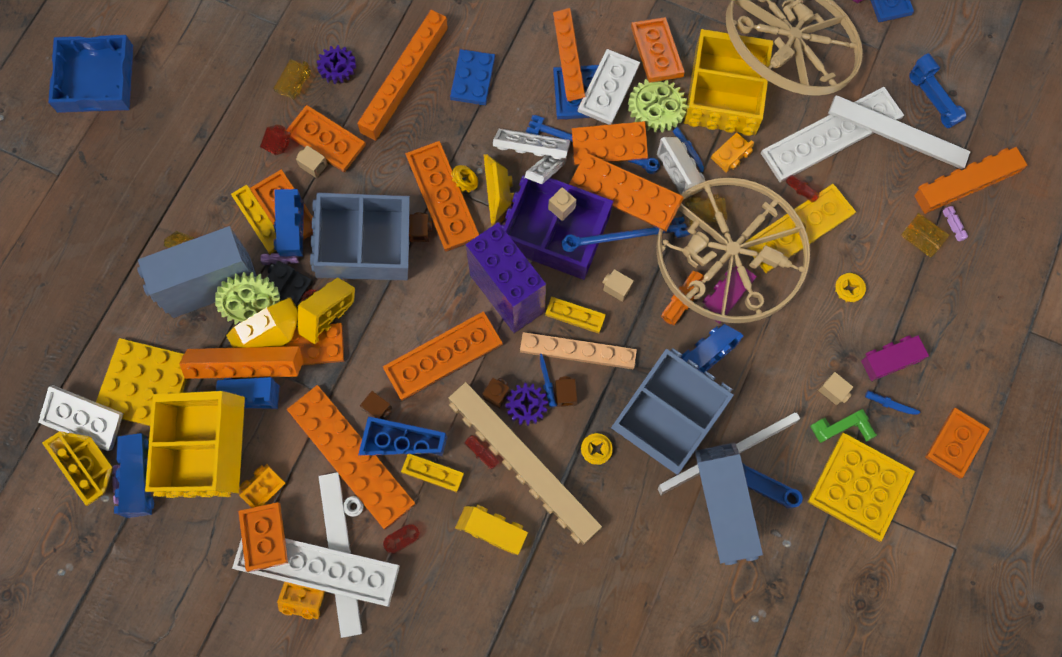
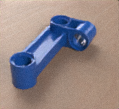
(923, 76)
(770, 488)

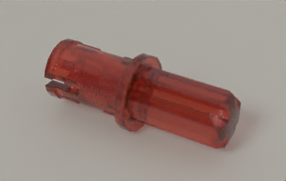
(802, 188)
(481, 452)

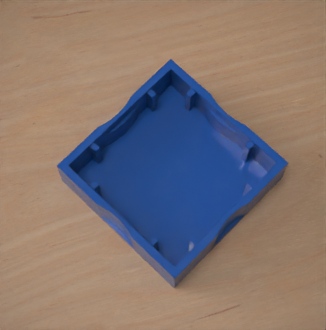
(91, 73)

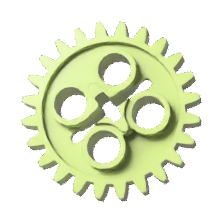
(657, 105)
(245, 296)

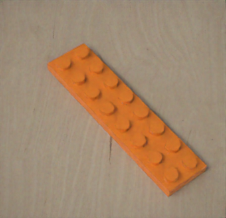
(341, 446)

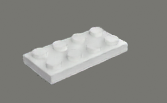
(608, 87)
(533, 143)
(80, 416)

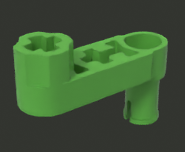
(824, 431)

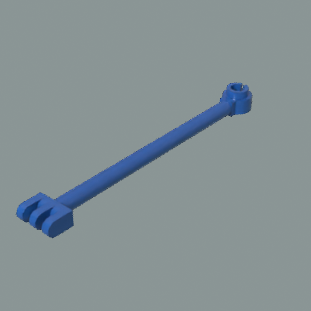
(537, 124)
(576, 241)

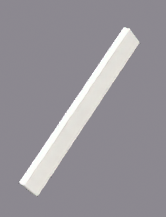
(899, 132)
(742, 446)
(338, 540)

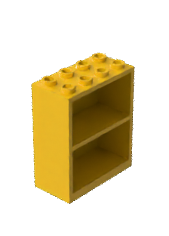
(724, 87)
(195, 444)

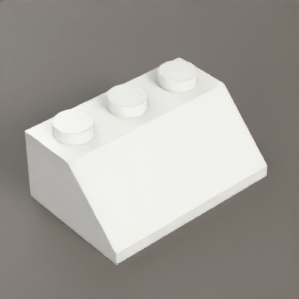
(678, 164)

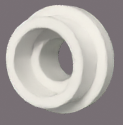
(353, 499)

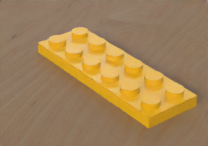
(817, 217)

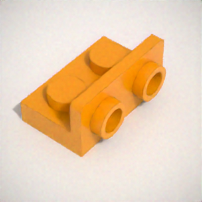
(732, 151)
(260, 486)
(300, 600)

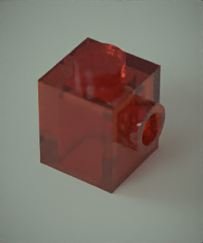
(276, 139)

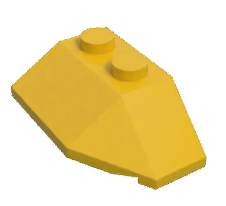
(498, 189)
(267, 328)
(81, 464)

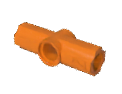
(676, 307)

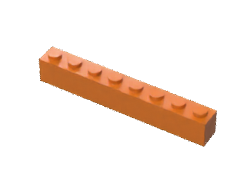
(403, 75)

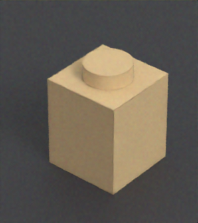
(311, 161)
(562, 204)
(617, 285)
(836, 389)

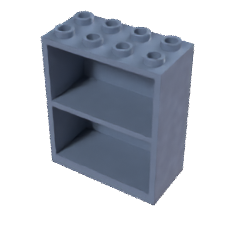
(360, 236)
(190, 272)
(672, 410)
(728, 503)

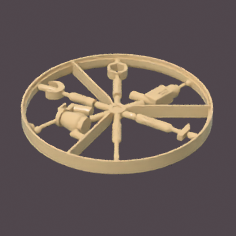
(796, 35)
(767, 255)

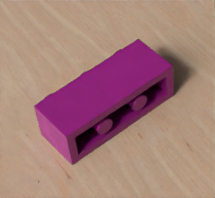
(735, 292)
(894, 357)

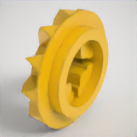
(471, 179)
(854, 281)
(596, 439)

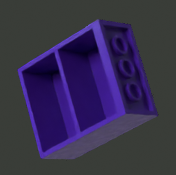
(541, 232)
(506, 277)

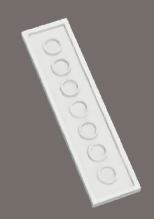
(824, 138)
(331, 572)

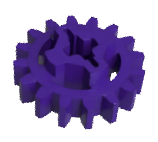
(339, 70)
(535, 403)

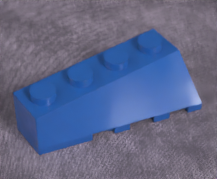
(714, 348)
(391, 438)
(131, 494)

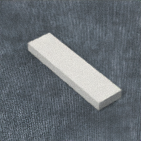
(544, 169)

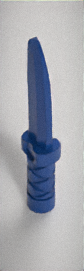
(690, 149)
(548, 385)
(887, 402)

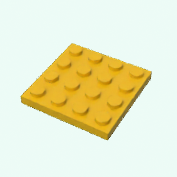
(136, 375)
(861, 487)

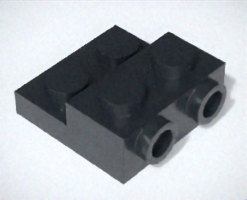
(289, 282)

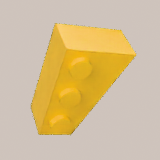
(322, 308)
(492, 529)

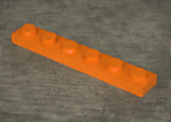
(569, 55)

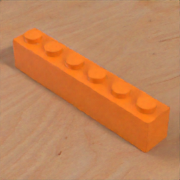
(970, 180)
(241, 362)

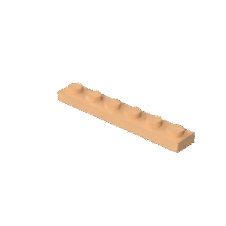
(578, 350)

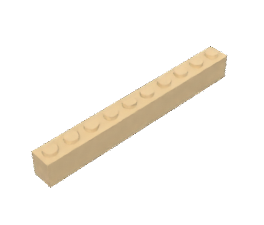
(524, 463)

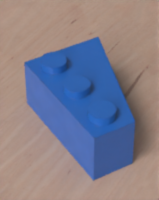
(288, 222)
(258, 392)

